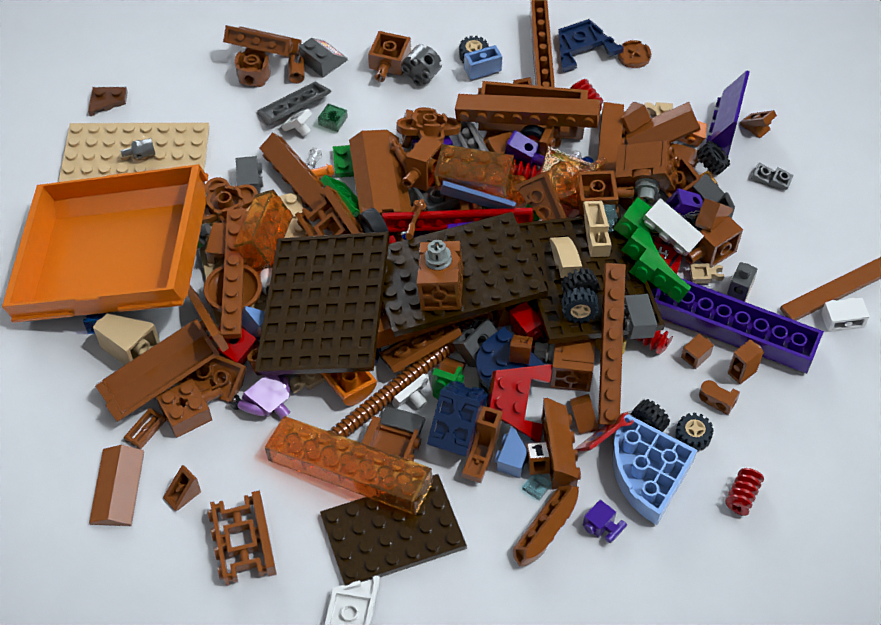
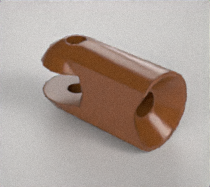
(296, 70)

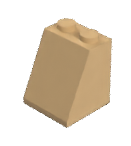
(125, 337)

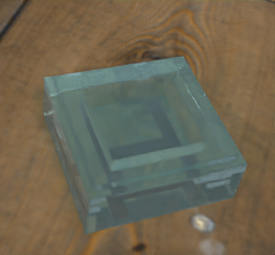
(537, 486)

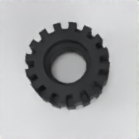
(713, 158)
(578, 279)
(651, 415)

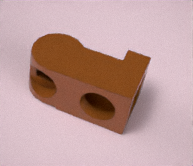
(718, 397)

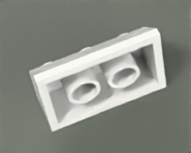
(672, 227)

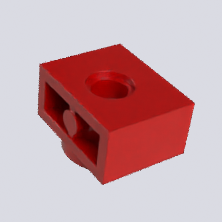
(527, 322)
(239, 351)

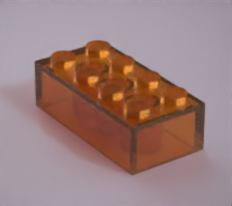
(475, 169)
(263, 225)

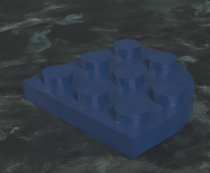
(495, 356)

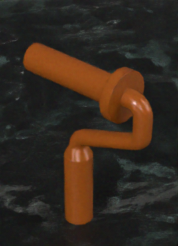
(400, 153)
(419, 206)

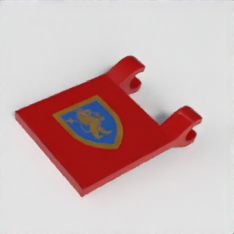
(603, 433)

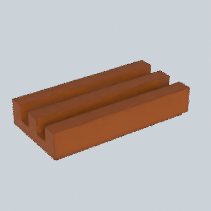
(147, 430)

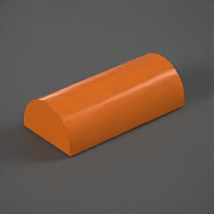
(351, 386)

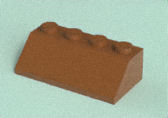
(559, 441)

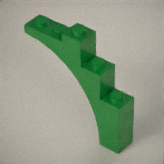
(641, 248)

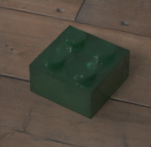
(332, 117)

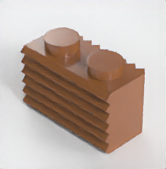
(745, 361)

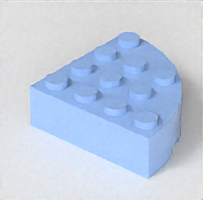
(649, 467)

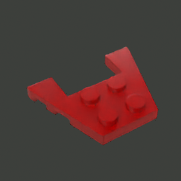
(510, 395)

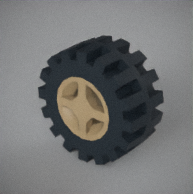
(471, 44)
(580, 305)
(699, 426)

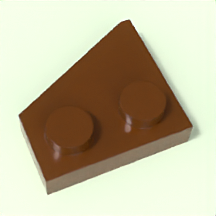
(106, 98)

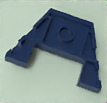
(583, 37)

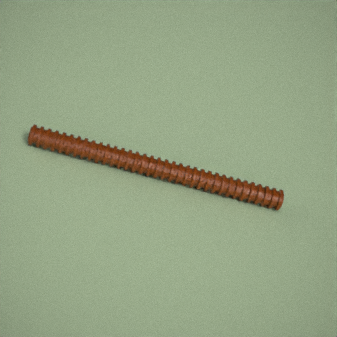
(389, 391)

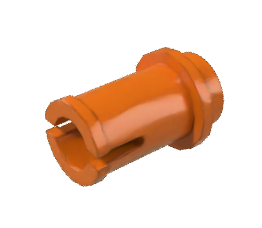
(326, 170)

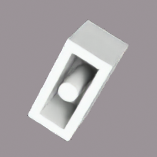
(845, 314)

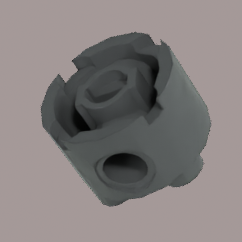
(421, 64)

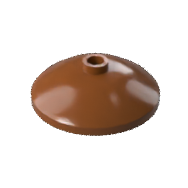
(214, 287)

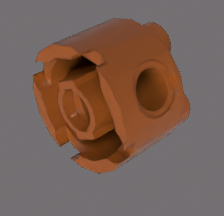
(252, 67)

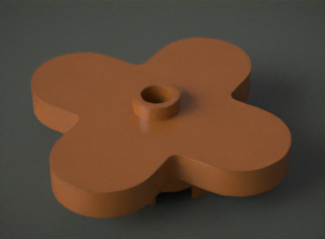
(429, 124)
(222, 196)

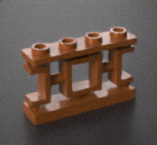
(262, 40)
(344, 220)
(258, 534)

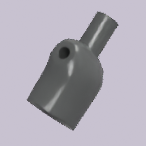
(139, 149)

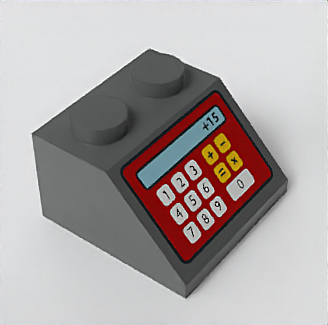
(321, 56)

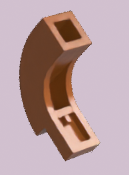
(484, 444)

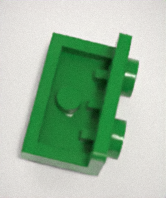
(442, 378)

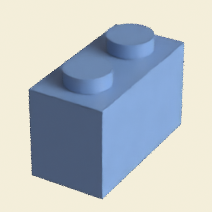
(483, 62)

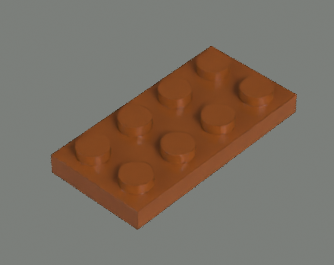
(415, 348)

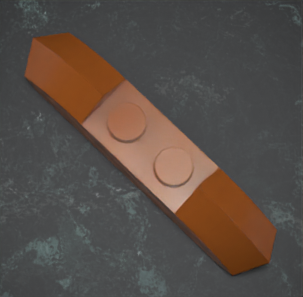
(546, 525)

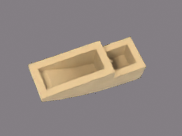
(597, 229)
(565, 255)

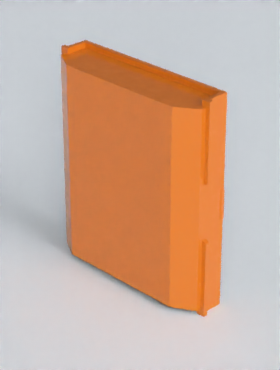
(108, 244)

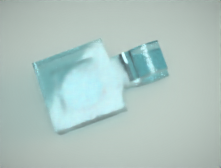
(611, 215)

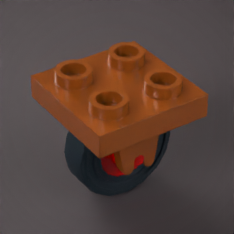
(543, 136)

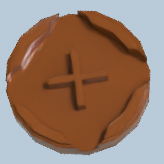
(635, 54)

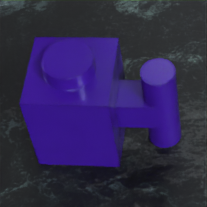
(601, 519)

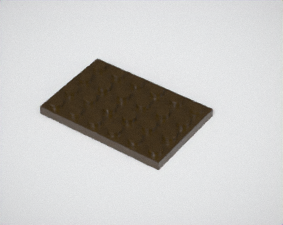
(383, 540)

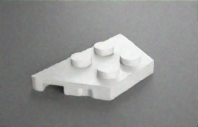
(353, 603)

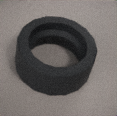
(372, 221)

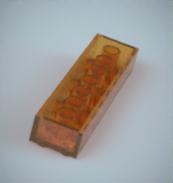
(349, 464)

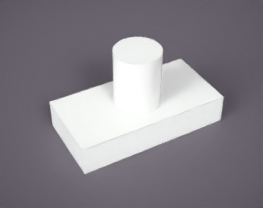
(298, 120)
(412, 392)

